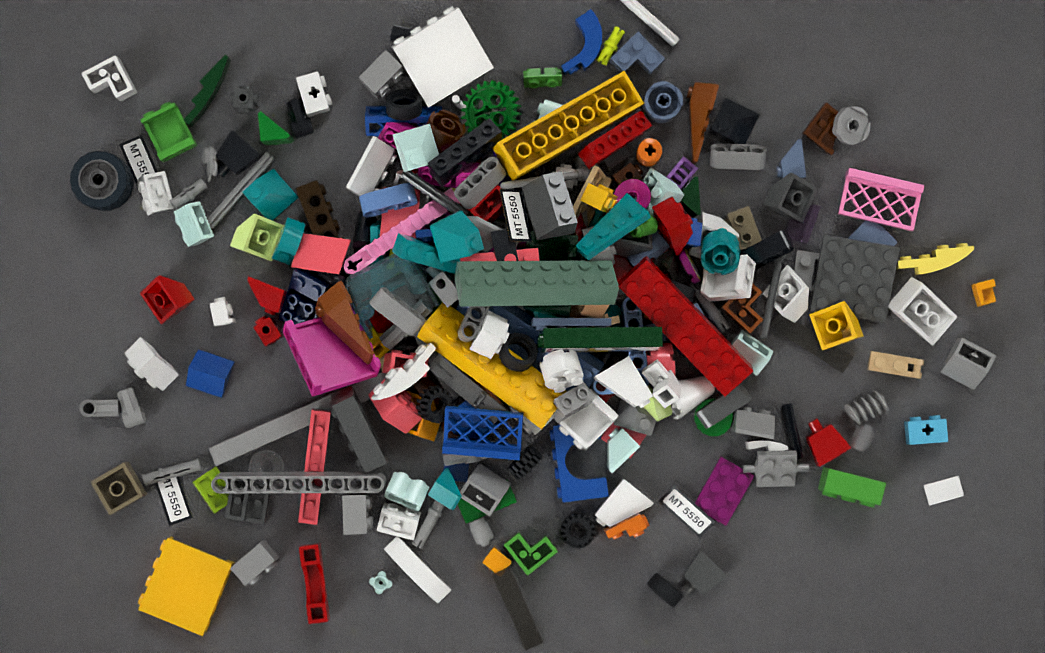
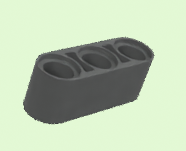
(723, 406)

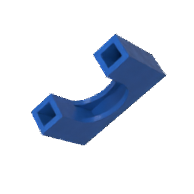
(571, 487)

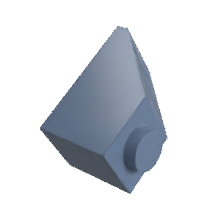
(792, 162)

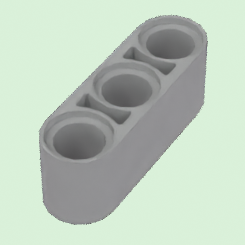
(737, 156)
(480, 182)
(397, 311)

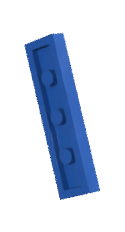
(378, 115)

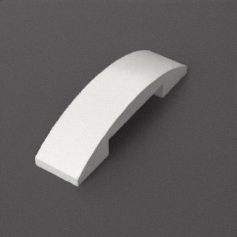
(417, 569)

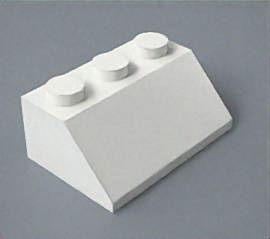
(372, 167)

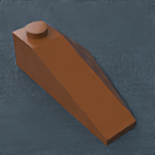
(700, 104)
(338, 316)

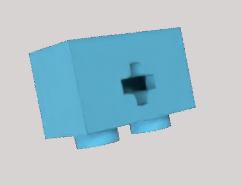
(937, 433)

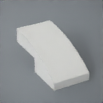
(770, 445)

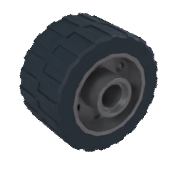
(86, 181)

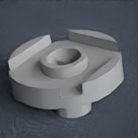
(841, 125)

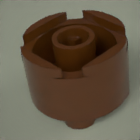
(445, 129)

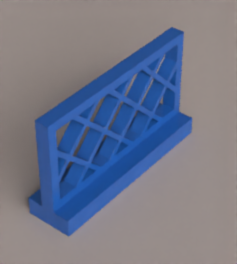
(482, 448)

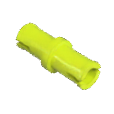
(610, 45)

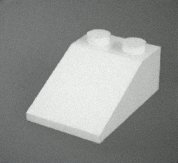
(922, 311)

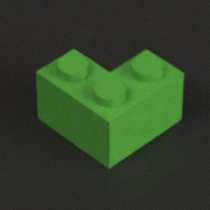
(529, 556)

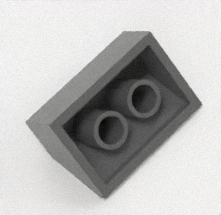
(550, 206)

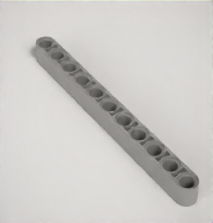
(282, 426)

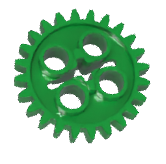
(488, 94)

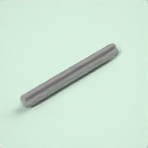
(236, 194)

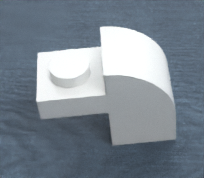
(665, 383)

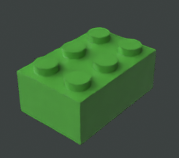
(851, 487)

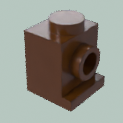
(620, 177)

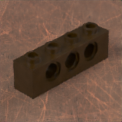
(306, 194)

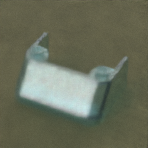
(387, 273)

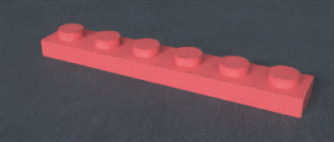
(315, 462)

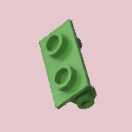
(551, 78)

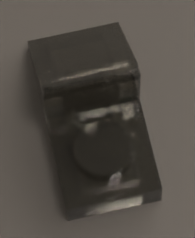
(668, 263)

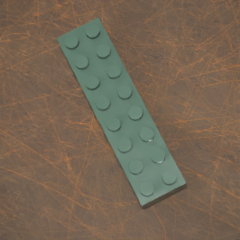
(535, 283)

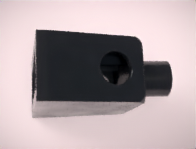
(235, 155)

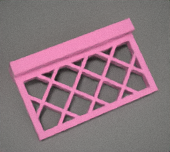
(884, 183)

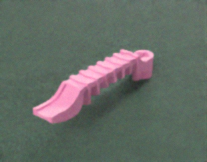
(386, 241)

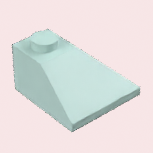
(415, 147)
(619, 448)

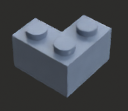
(638, 51)

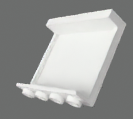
(442, 56)

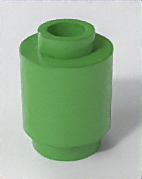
(647, 228)

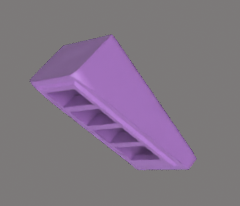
(688, 165)

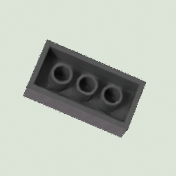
(358, 428)

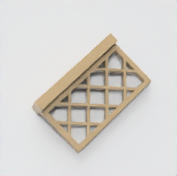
(595, 178)

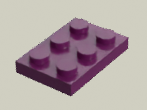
(723, 490)

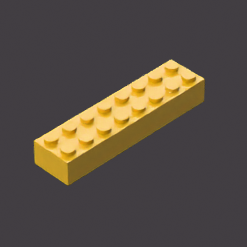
(568, 126)
(520, 390)

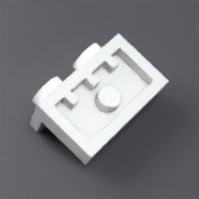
(155, 192)
(398, 521)

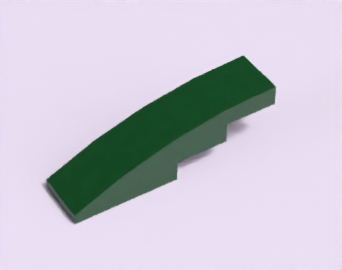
(212, 82)

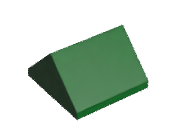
(272, 133)

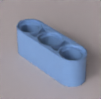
(389, 198)

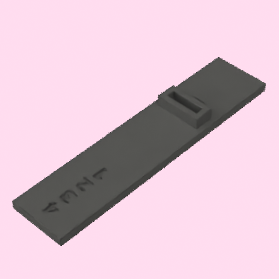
(465, 386)

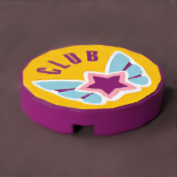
(689, 266)

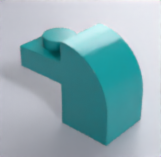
(289, 241)

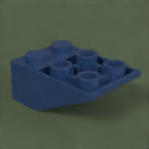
(303, 296)

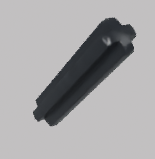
(792, 429)

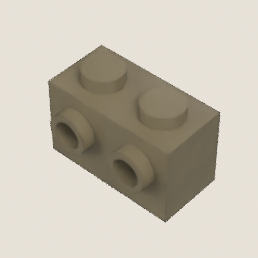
(745, 226)

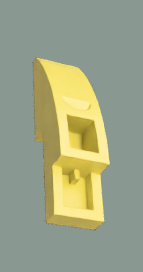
(941, 258)

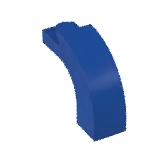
(592, 32)

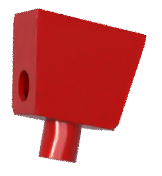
(825, 442)

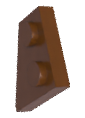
(820, 128)

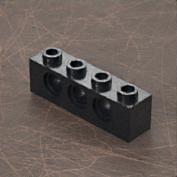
(464, 152)

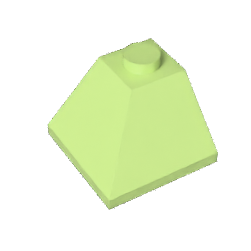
(257, 236)

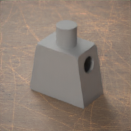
(446, 292)

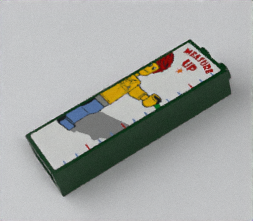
(600, 339)

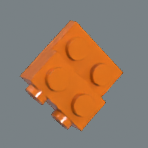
(633, 525)

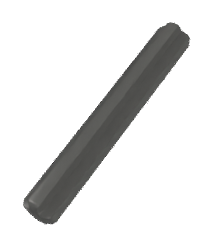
(432, 192)

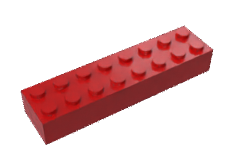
(685, 326)

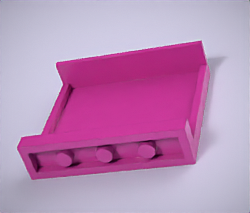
(325, 358)

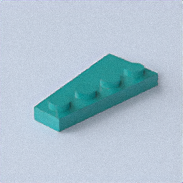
(613, 226)

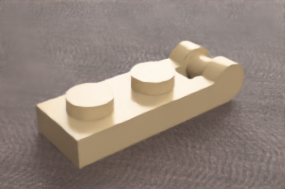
(894, 364)

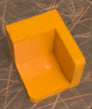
(984, 292)
(496, 560)

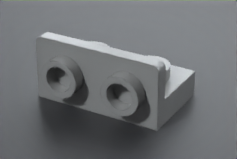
(572, 401)

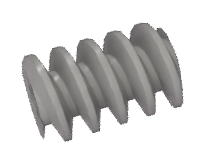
(866, 407)

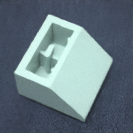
(661, 189)

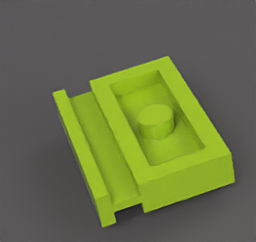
(214, 500)

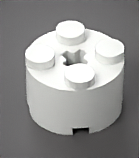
(561, 370)

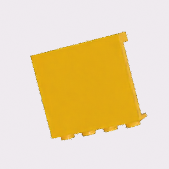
(185, 586)

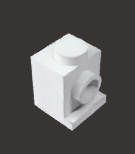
(221, 312)

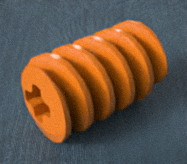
(654, 147)

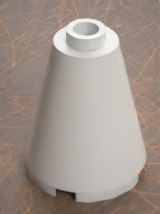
(692, 394)

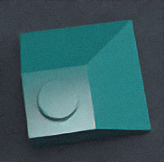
(270, 194)
(456, 237)

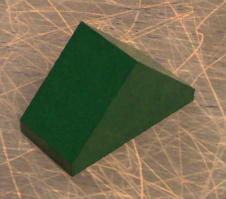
(691, 197)

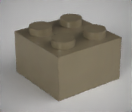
(119, 488)

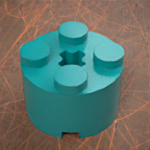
(720, 252)

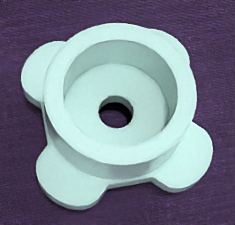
(375, 582)

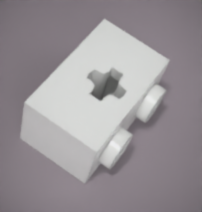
(306, 85)

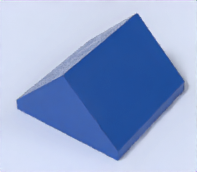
(209, 373)

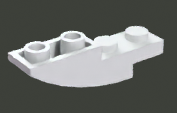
(401, 379)

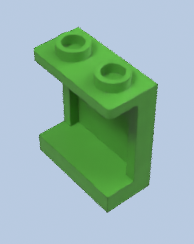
(168, 131)

